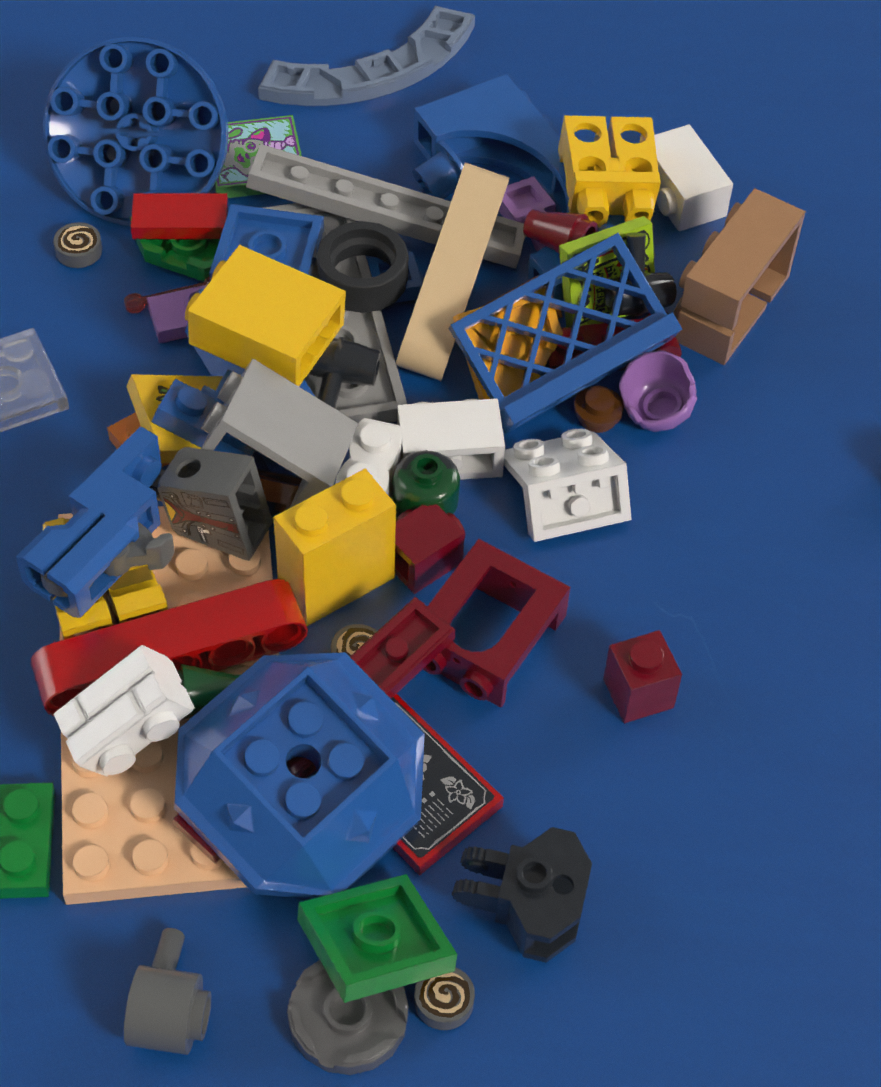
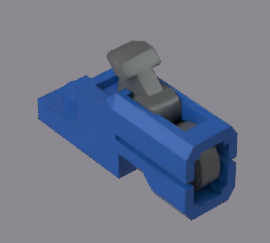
(107, 533)

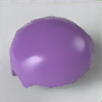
(658, 390)

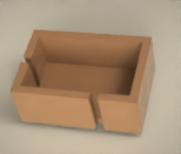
(746, 257)

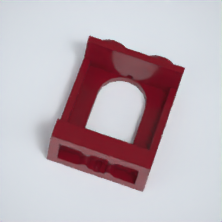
(531, 592)

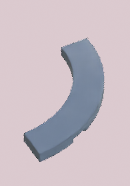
(373, 75)

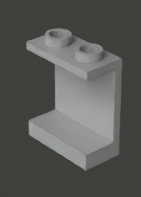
(282, 425)

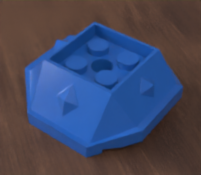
(288, 830)

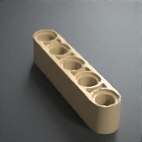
(452, 271)

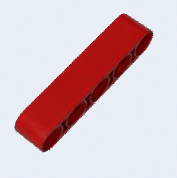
(200, 634)

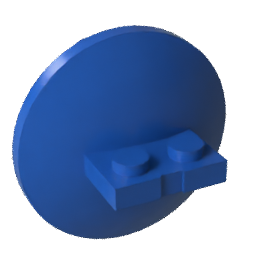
(133, 122)

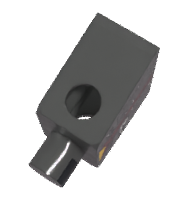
(215, 500)

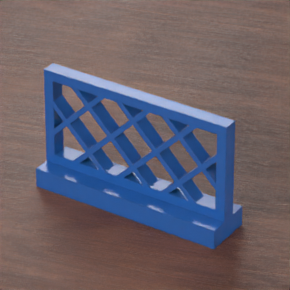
(589, 367)

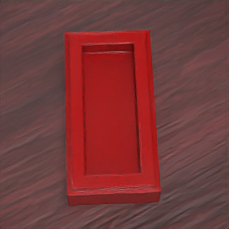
(178, 215)

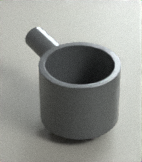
(165, 1004)

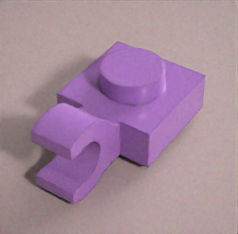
(522, 198)

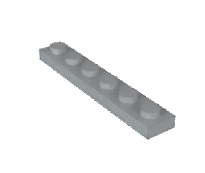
(370, 200)

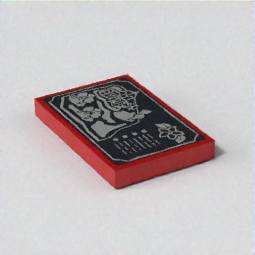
(452, 800)

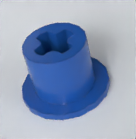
(439, 173)

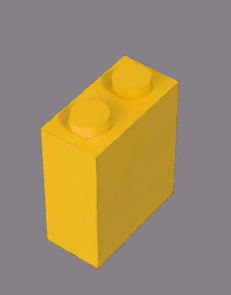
(265, 315)
(337, 545)

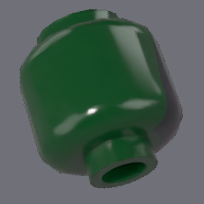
(426, 480)

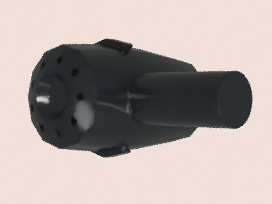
(661, 283)
(345, 363)

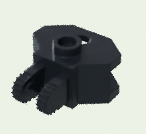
(538, 893)

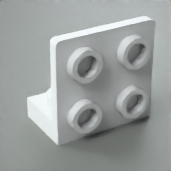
(569, 483)

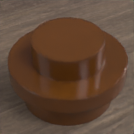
(598, 408)

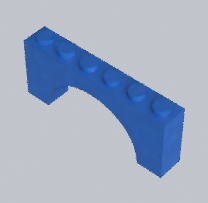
(501, 129)

